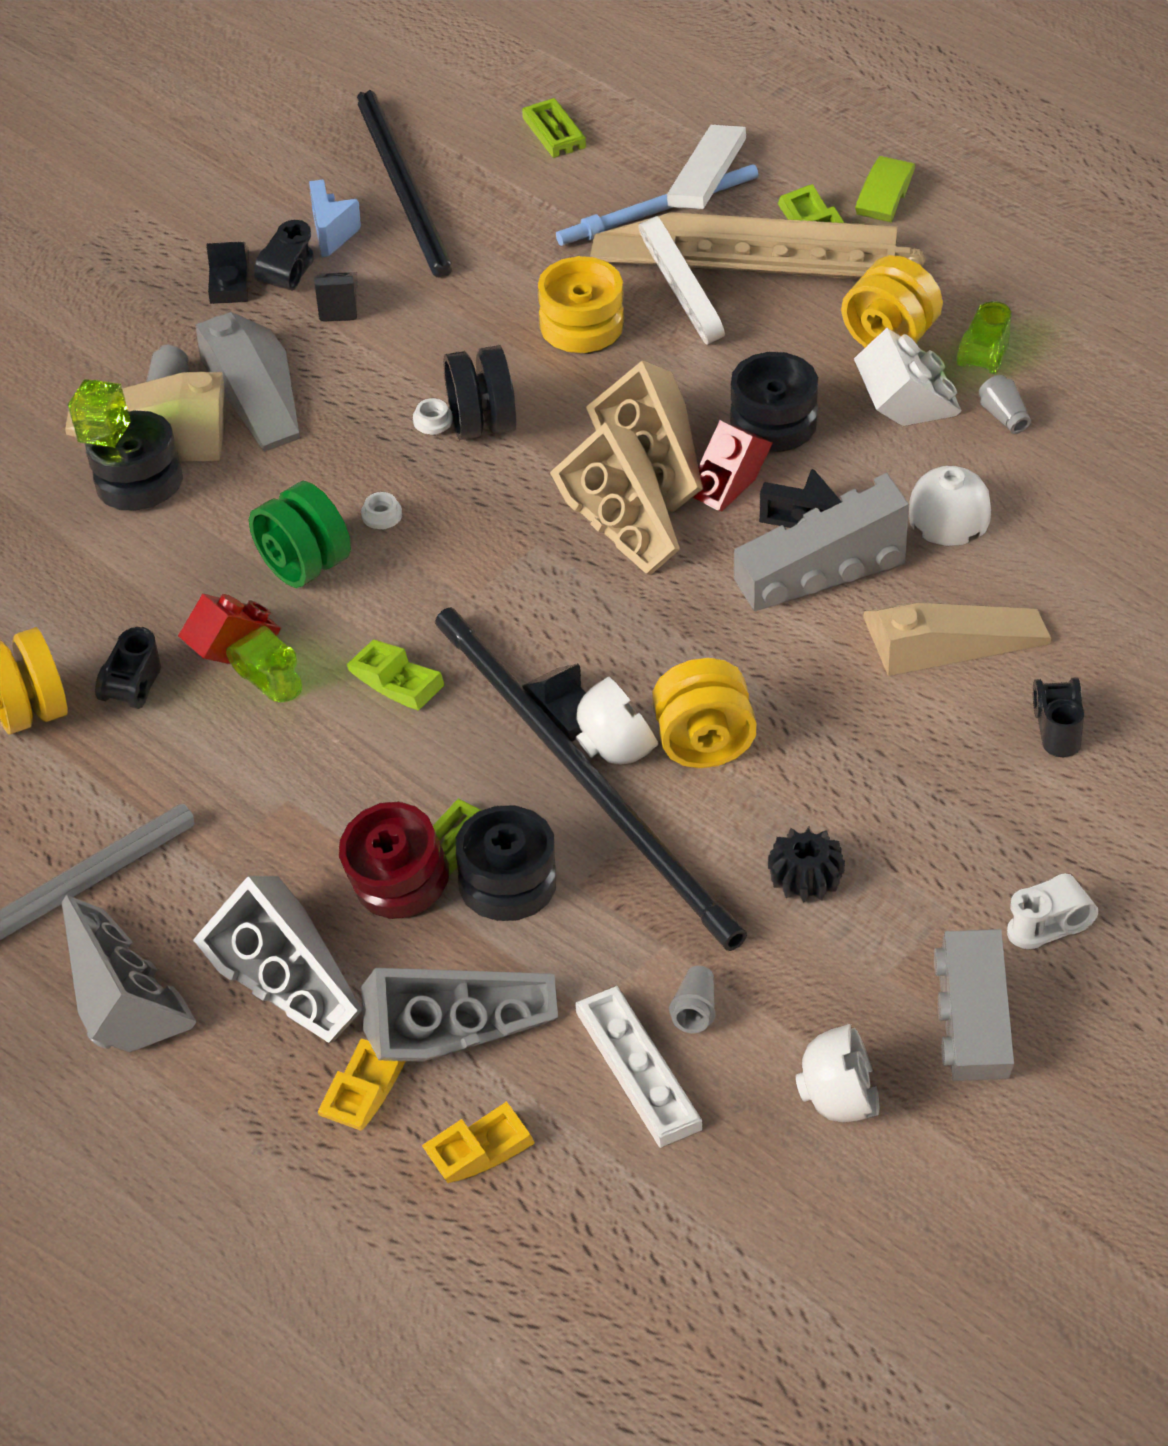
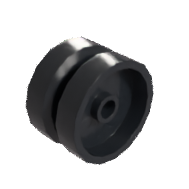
(480, 392)
(775, 399)
(140, 467)
(506, 863)

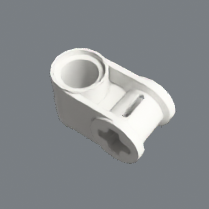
(1051, 910)

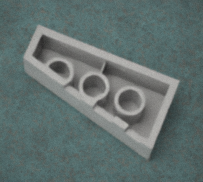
(826, 547)

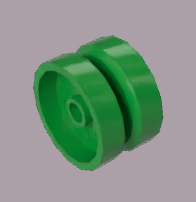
(299, 534)

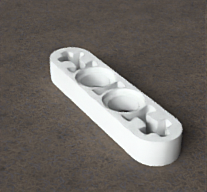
(681, 280)

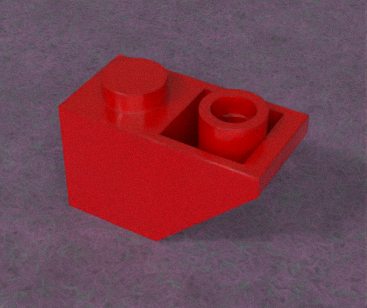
(730, 464)
(220, 623)

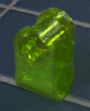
(986, 337)
(266, 664)

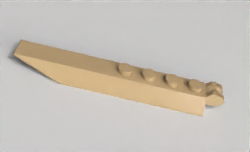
(760, 245)

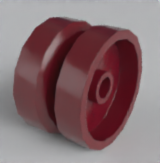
(394, 860)

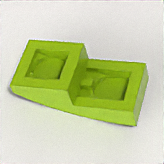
(884, 188)
(807, 205)
(392, 675)

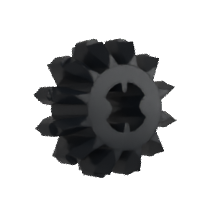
(806, 864)

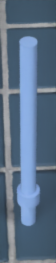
(594, 224)

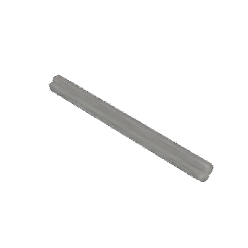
(94, 869)

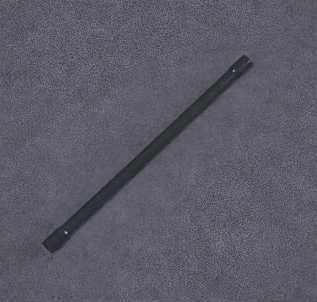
(713, 915)

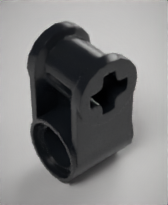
(285, 256)
(130, 668)
(1059, 716)

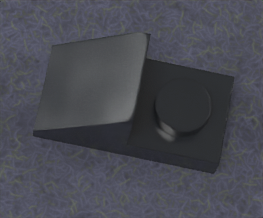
(228, 272)
(336, 296)
(787, 504)
(559, 697)

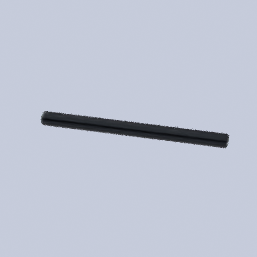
(404, 184)

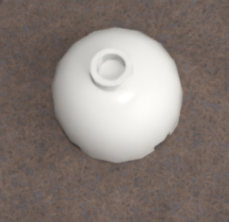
(950, 505)
(612, 725)
(838, 1076)

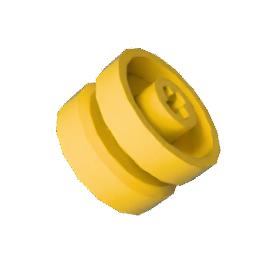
(892, 296)
(581, 304)
(28, 680)
(704, 713)

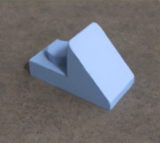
(333, 219)

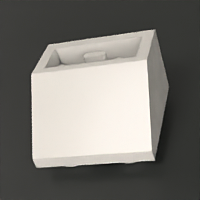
(906, 380)

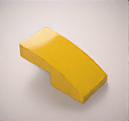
(360, 1089)
(481, 1146)

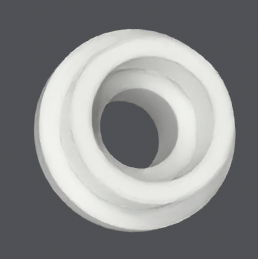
(432, 416)
(381, 511)

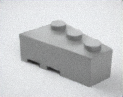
(974, 1005)

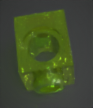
(99, 412)

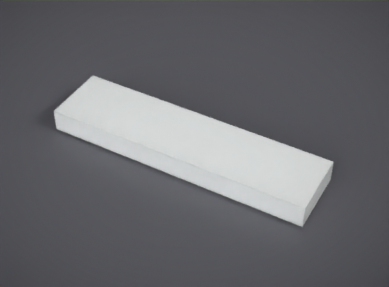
(706, 167)
(639, 1066)

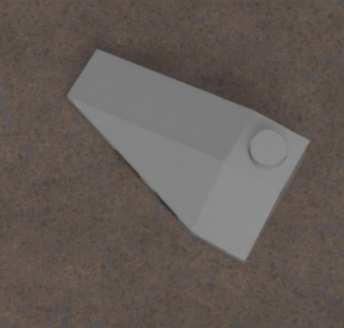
(253, 376)
(276, 952)
(117, 987)
(445, 1011)

